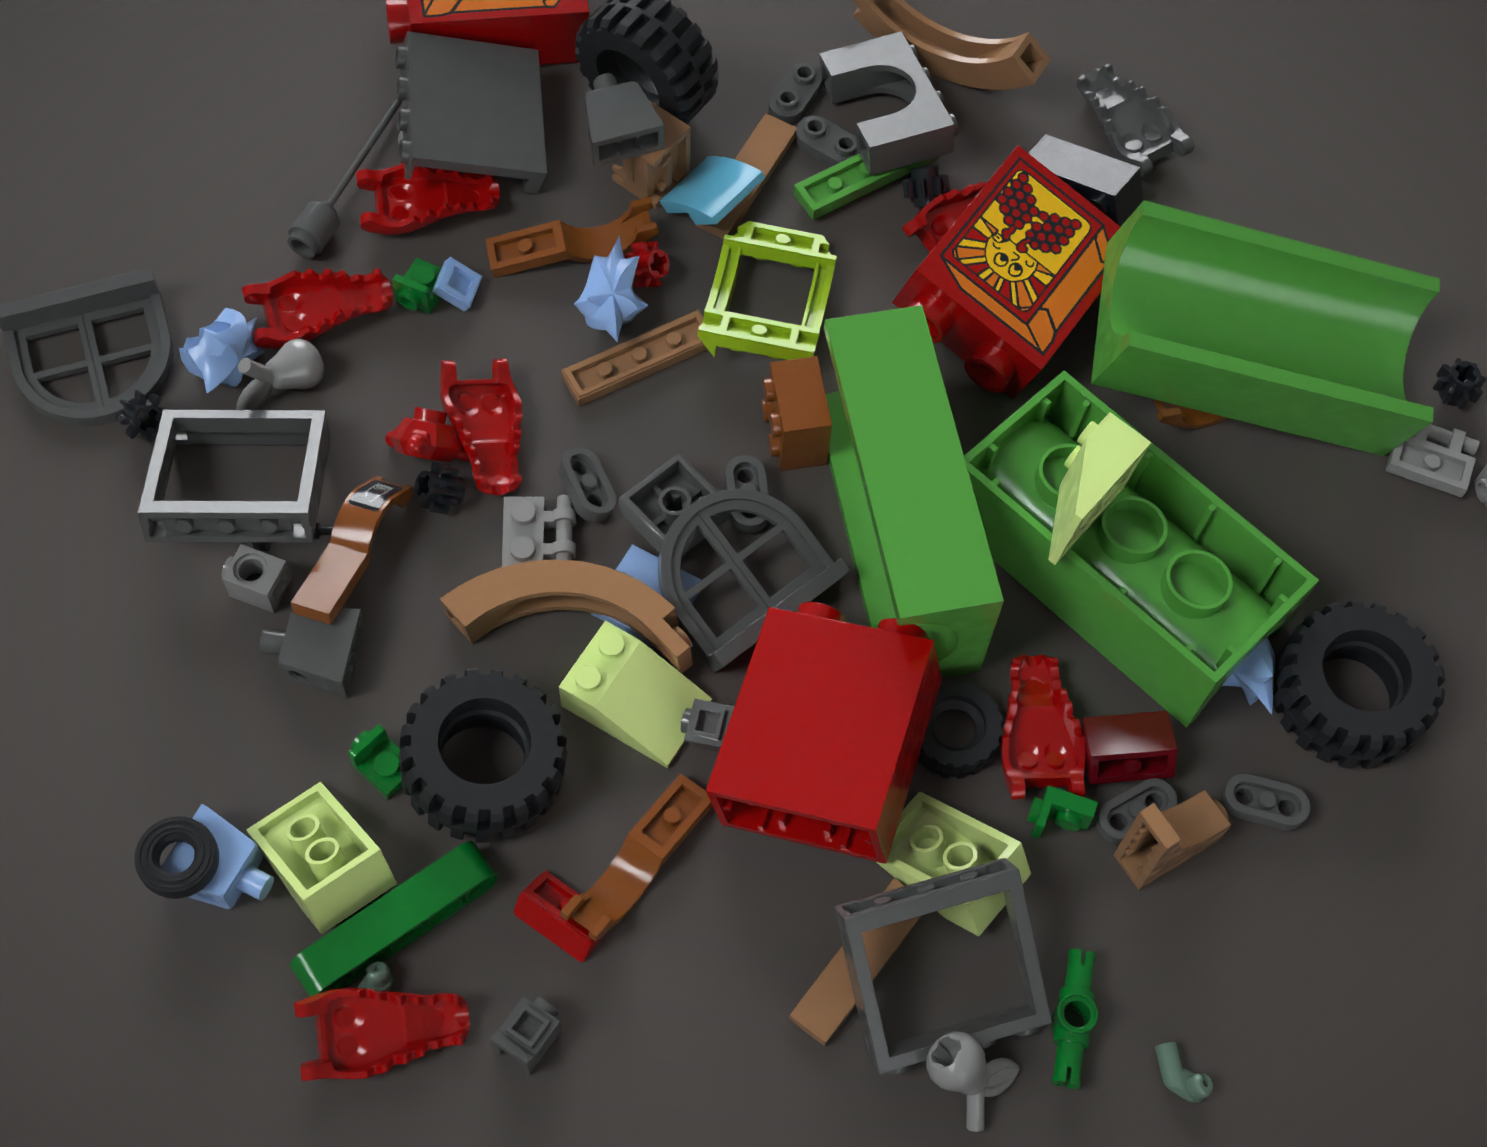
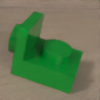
(416, 287)
(377, 760)
(1065, 808)

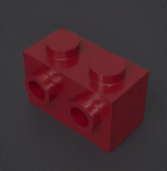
(1129, 747)

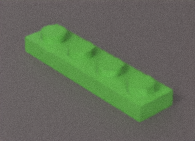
(844, 184)

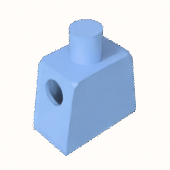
(236, 866)

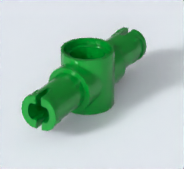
(1073, 1040)

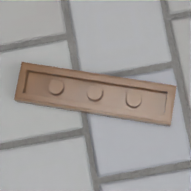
(764, 152)
(634, 359)
(832, 994)

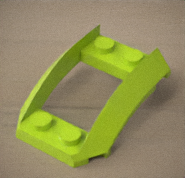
(759, 334)

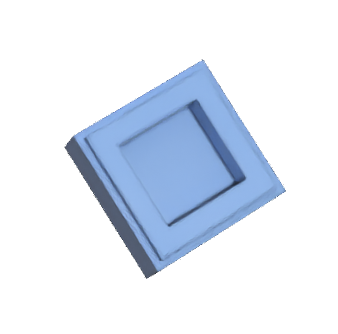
(457, 284)

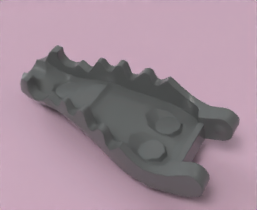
(1133, 123)

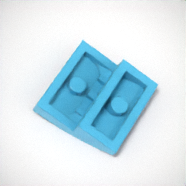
(712, 189)

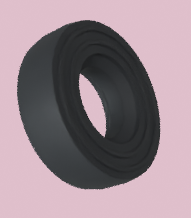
(195, 876)

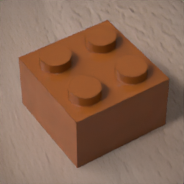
(797, 413)

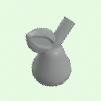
(293, 367)
(959, 1065)

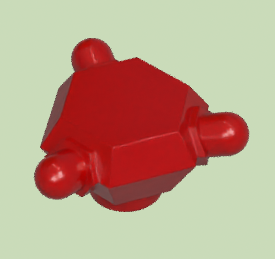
(427, 437)

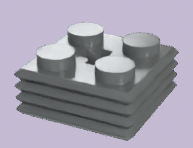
(672, 485)

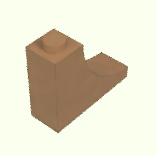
(1170, 837)

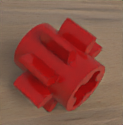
(651, 266)

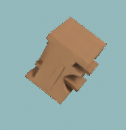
(662, 170)

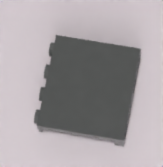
(470, 108)

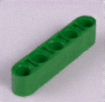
(395, 920)

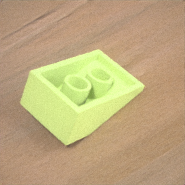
(1094, 478)
(630, 693)
(942, 840)
(322, 857)

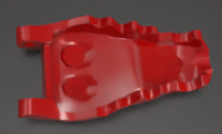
(424, 199)
(940, 214)
(314, 303)
(487, 422)
(1041, 735)
(372, 1030)

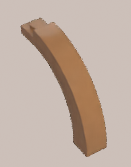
(953, 55)
(567, 585)

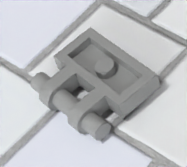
(1436, 465)
(525, 530)

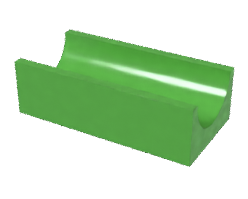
(1260, 329)
(908, 487)
(1163, 576)

